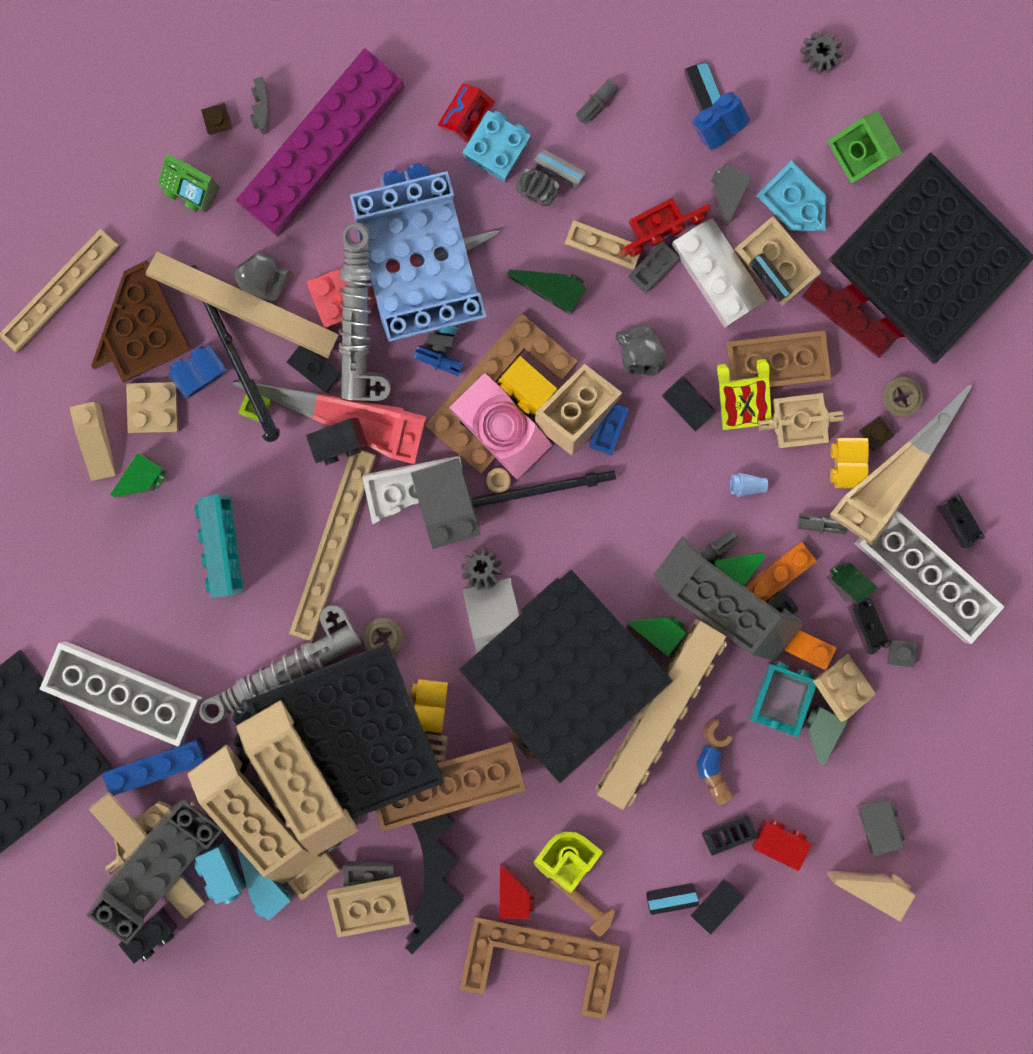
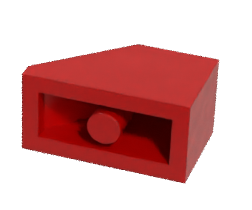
(514, 896)

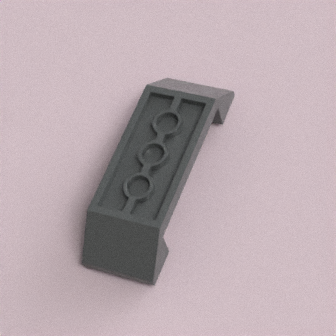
(725, 602)
(152, 869)

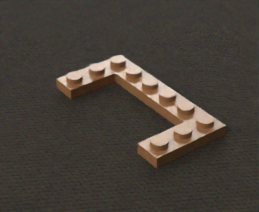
(519, 336)
(492, 933)

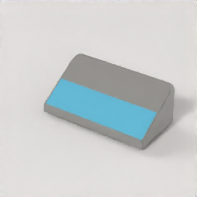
(559, 168)

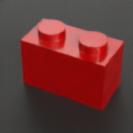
(782, 844)

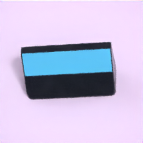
(702, 85)
(770, 277)
(672, 899)

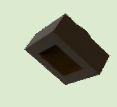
(216, 119)
(876, 432)

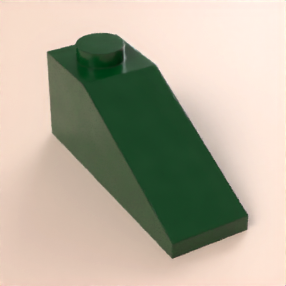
(553, 287)
(850, 582)

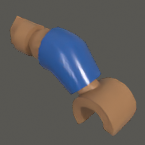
(709, 763)

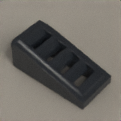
(751, 834)

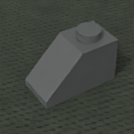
(728, 190)

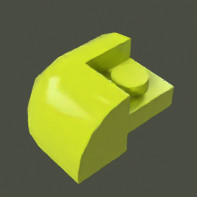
(567, 859)

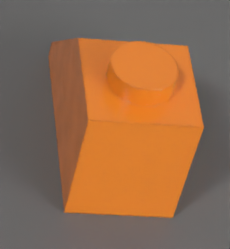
(811, 649)

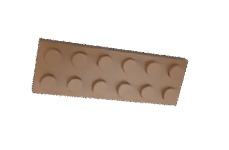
(468, 782)

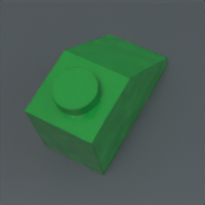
(140, 477)
(740, 567)
(660, 631)

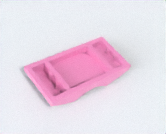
(501, 426)

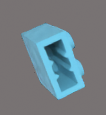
(497, 145)
(220, 873)

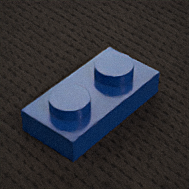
(608, 431)

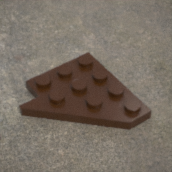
(139, 327)

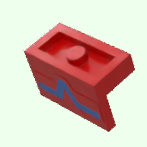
(466, 111)

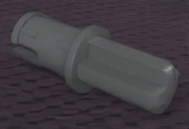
(597, 101)
(820, 524)
(719, 546)

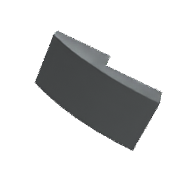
(261, 111)

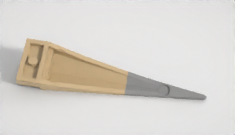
(878, 497)

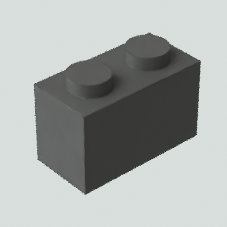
(880, 826)

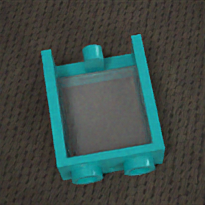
(783, 699)

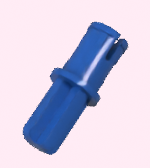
(438, 360)

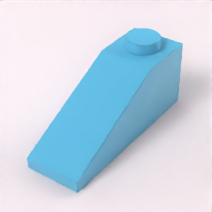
(265, 894)

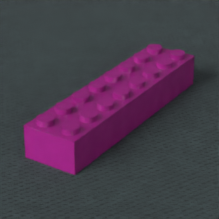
(320, 142)

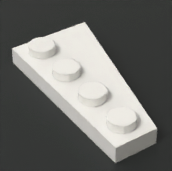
(393, 489)

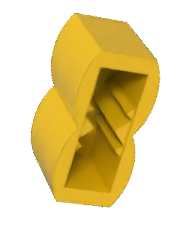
(850, 462)
(430, 703)

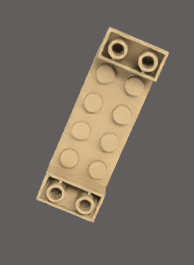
(294, 780)
(248, 818)

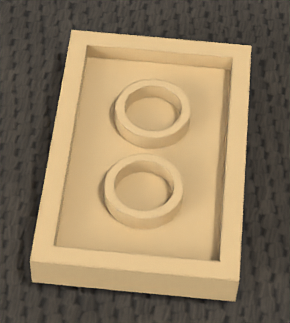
(782, 253)
(369, 907)

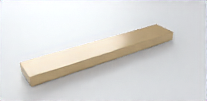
(59, 290)
(129, 836)

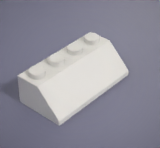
(718, 272)

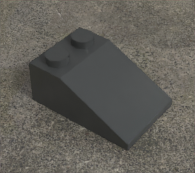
(445, 503)

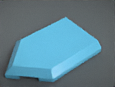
(795, 200)

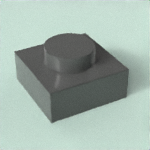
(440, 342)
(902, 653)

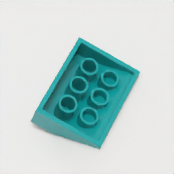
(220, 545)

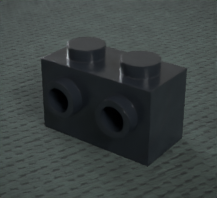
(336, 441)
(154, 931)

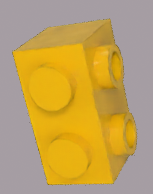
(526, 386)

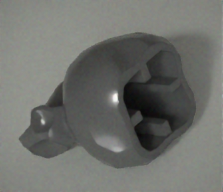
(262, 277)
(641, 351)

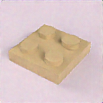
(152, 407)
(844, 687)

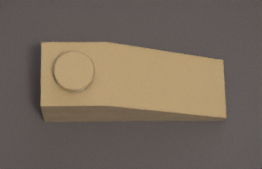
(93, 440)

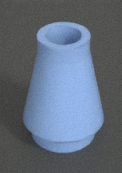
(747, 484)

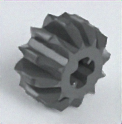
(824, 44)
(537, 187)
(490, 571)

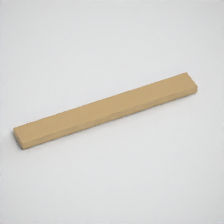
(242, 304)
(332, 546)

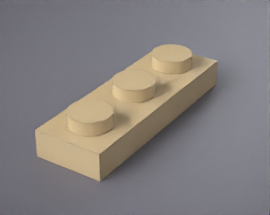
(599, 244)

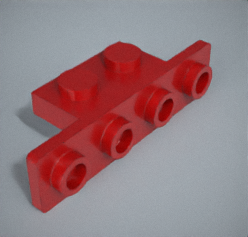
(659, 222)

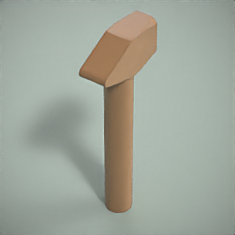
(602, 920)

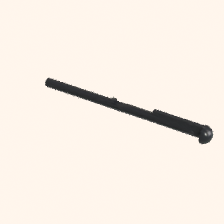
(271, 432)

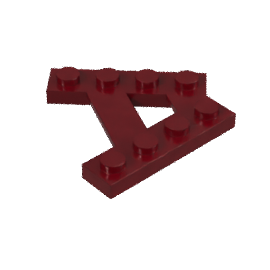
(843, 311)

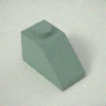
(823, 732)

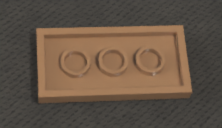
(790, 358)

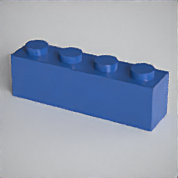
(155, 767)

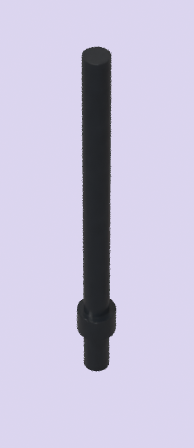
(590, 479)

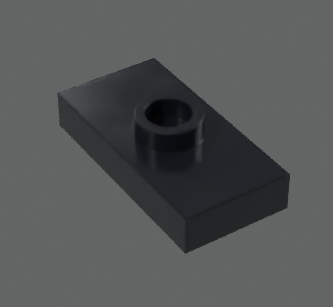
(313, 368)

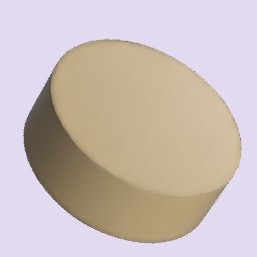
(498, 480)

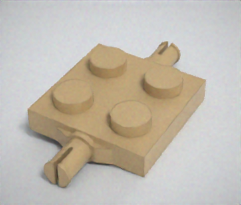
(800, 420)

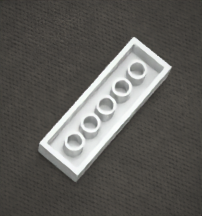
(933, 578)
(121, 693)

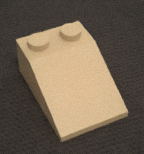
(577, 409)
(885, 893)

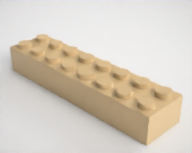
(657, 719)

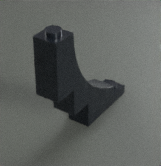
(438, 894)

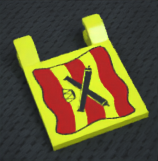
(744, 400)

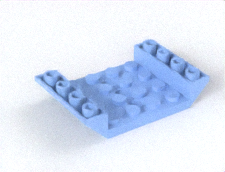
(410, 221)

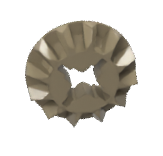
(913, 401)
(384, 625)

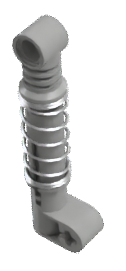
(354, 322)
(300, 663)

